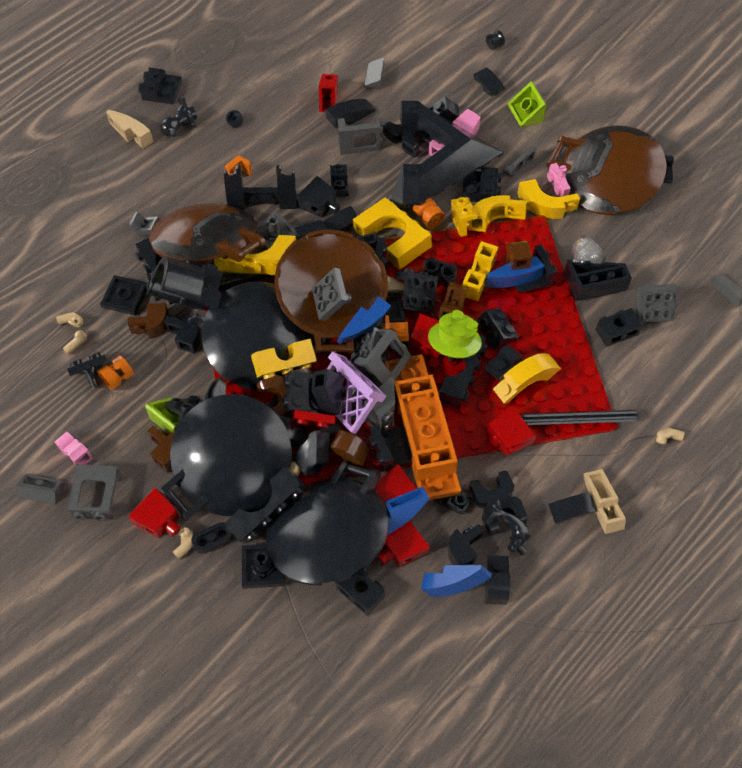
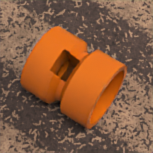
(429, 213)
(109, 375)

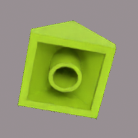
(528, 106)
(162, 416)

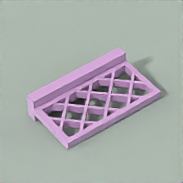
(364, 386)

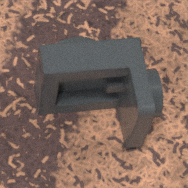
(141, 224)

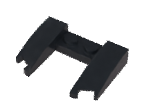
(239, 196)

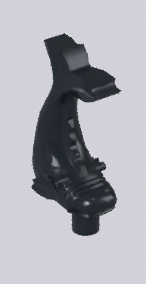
(519, 530)

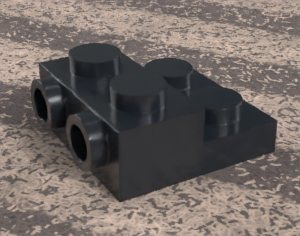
(159, 86)
(482, 184)
(299, 393)

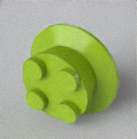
(455, 336)

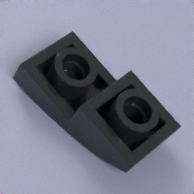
(489, 81)
(339, 179)
(341, 219)
(456, 503)
(571, 507)

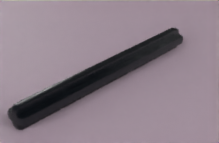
(580, 417)

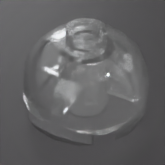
(586, 250)

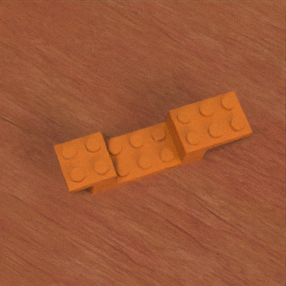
(426, 428)

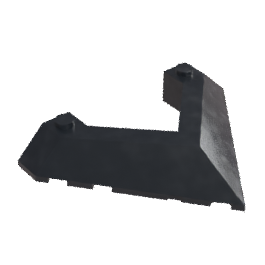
(448, 166)

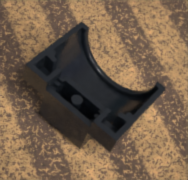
(186, 283)

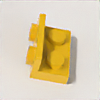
(461, 213)

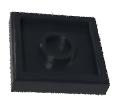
(124, 295)

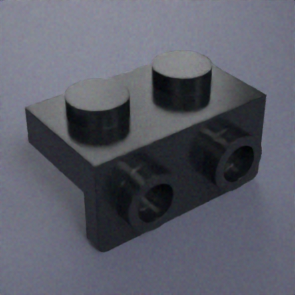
(496, 328)

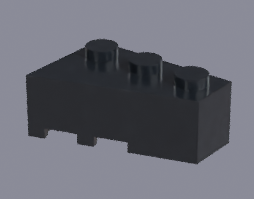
(596, 280)

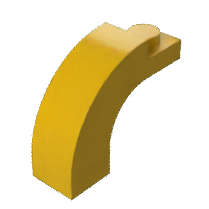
(543, 204)
(496, 208)
(525, 373)

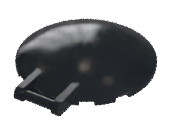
(244, 324)
(227, 456)
(330, 528)

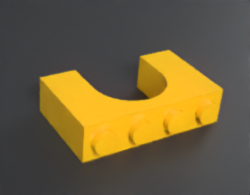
(386, 215)
(260, 263)

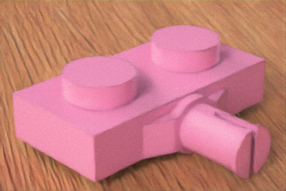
(558, 179)

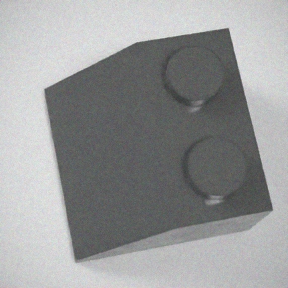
(383, 412)

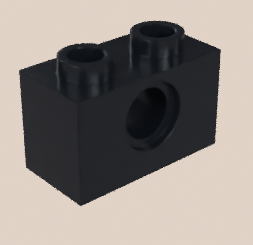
(611, 334)
(367, 600)

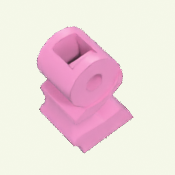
(71, 447)

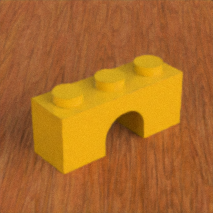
(483, 264)
(267, 363)

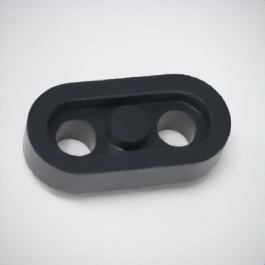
(211, 536)

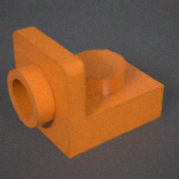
(238, 160)
(400, 328)

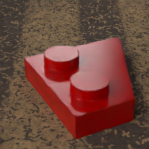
(321, 420)

